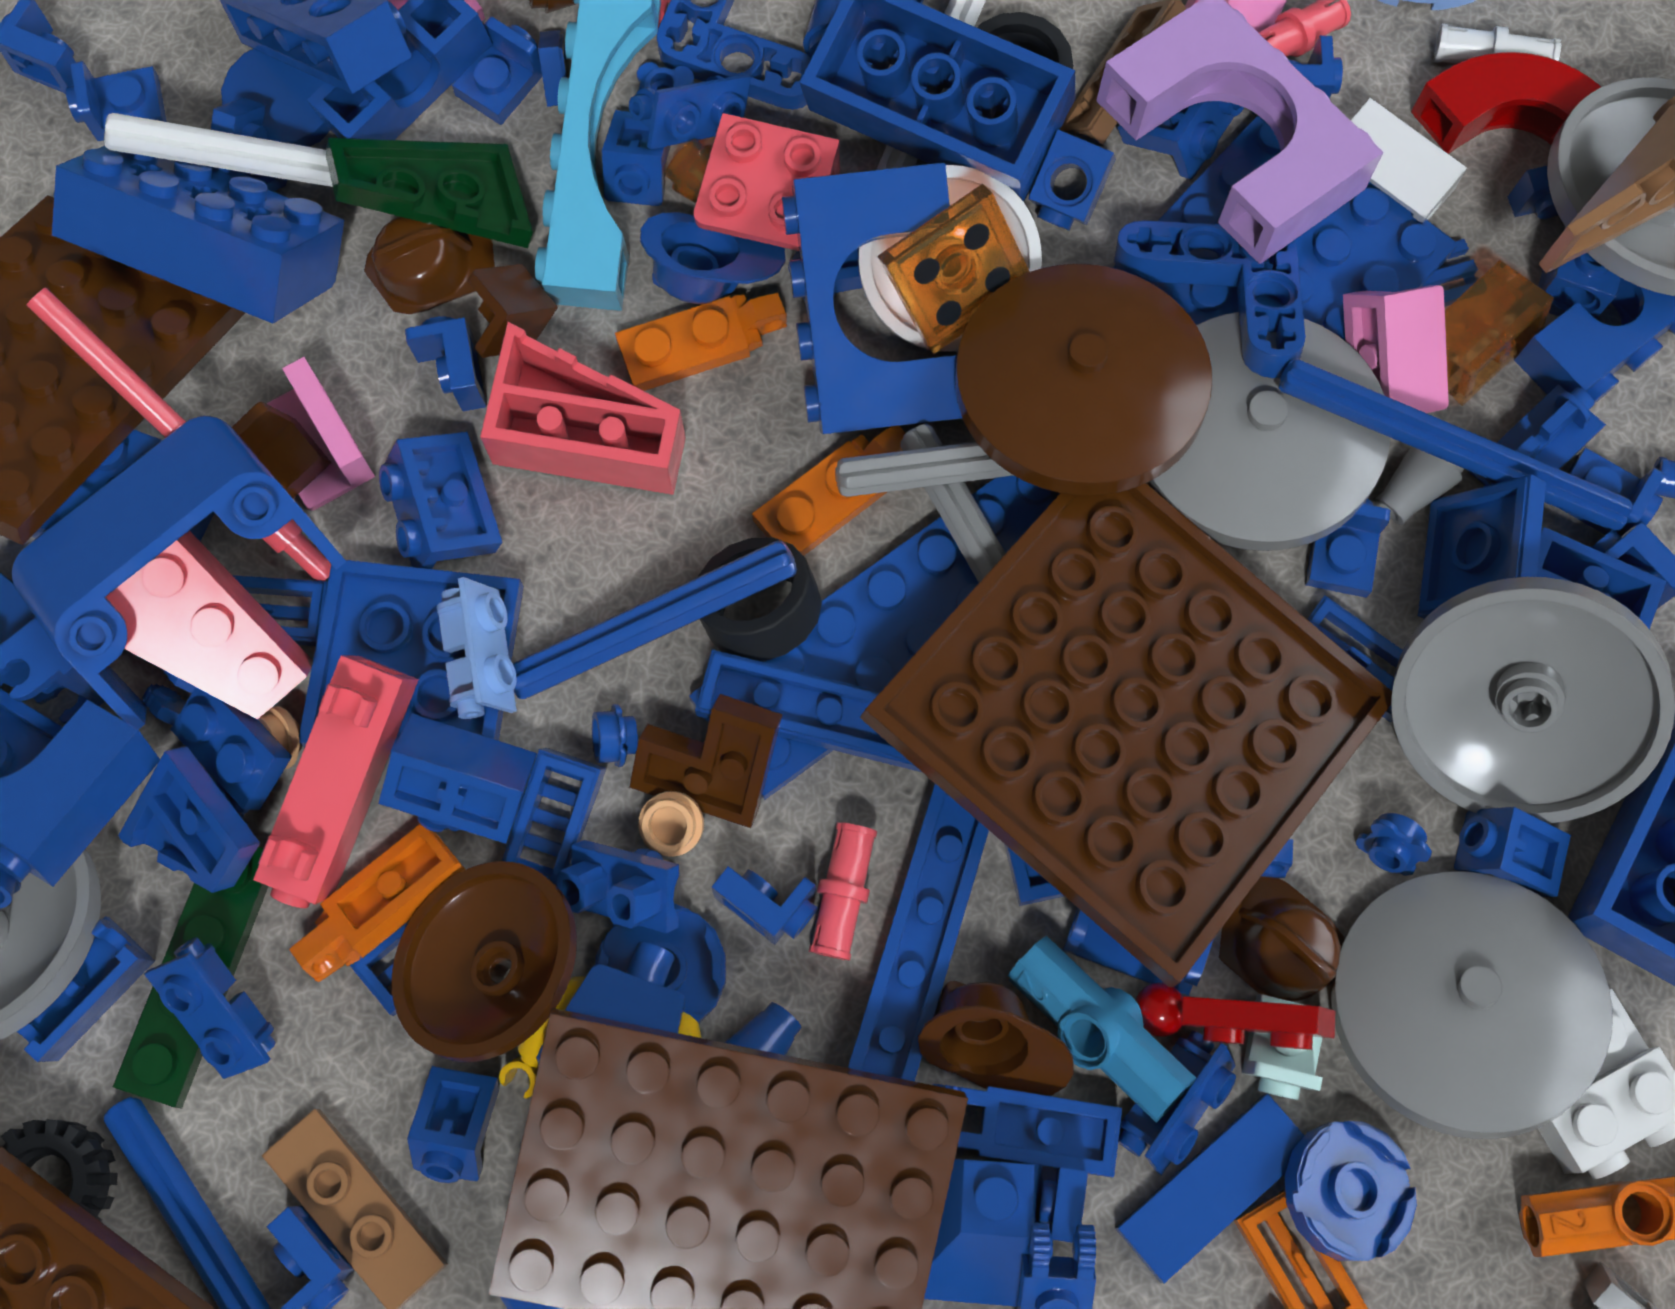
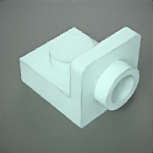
(1281, 1069)

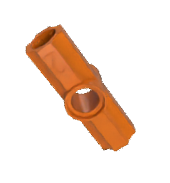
(1593, 1217)

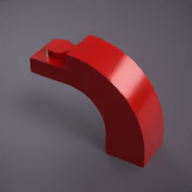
(1499, 93)

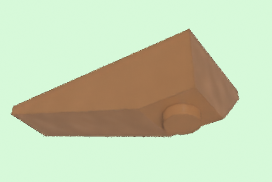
(1631, 196)

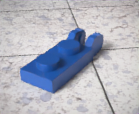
(223, 739)
(1043, 1130)
(1056, 1280)

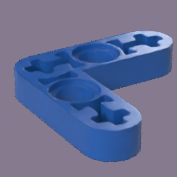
(715, 41)
(1232, 268)

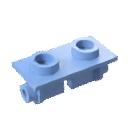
(476, 621)

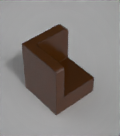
(511, 297)
(282, 446)

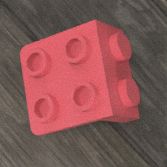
(752, 171)

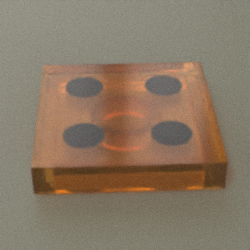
(953, 266)

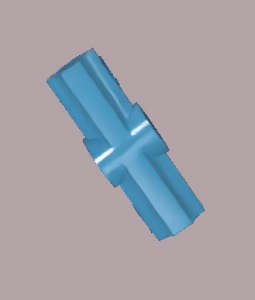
(1101, 1028)

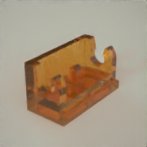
(1491, 327)

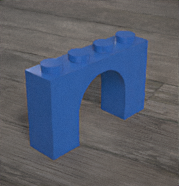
(831, 221)
(69, 793)

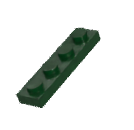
(161, 1051)

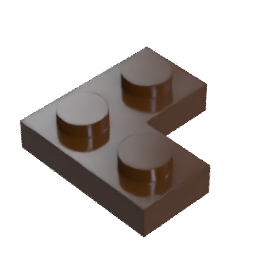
(719, 774)

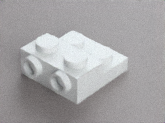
(1622, 1106)

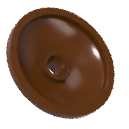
(463, 944)

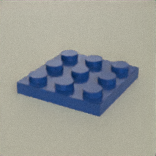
(394, 621)

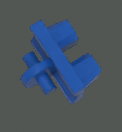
(621, 885)

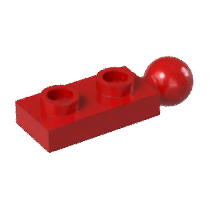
(1227, 1020)

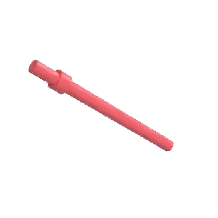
(156, 411)

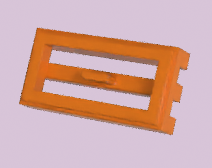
(1268, 1212)

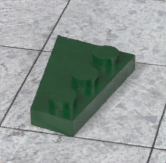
(434, 183)

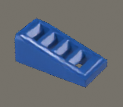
(529, 811)

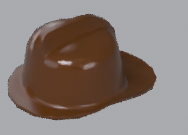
(424, 264)
(1281, 942)
(991, 1042)

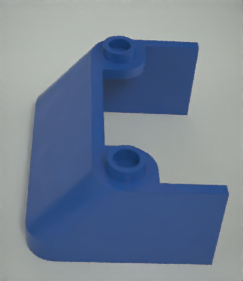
(129, 524)

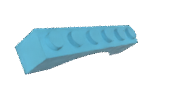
(585, 247)

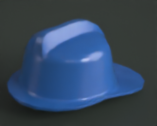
(702, 263)

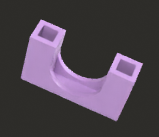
(1220, 57)

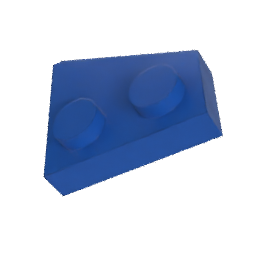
(190, 823)

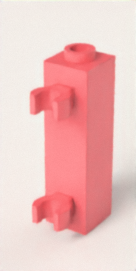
(334, 781)

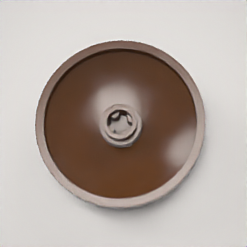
(1083, 379)

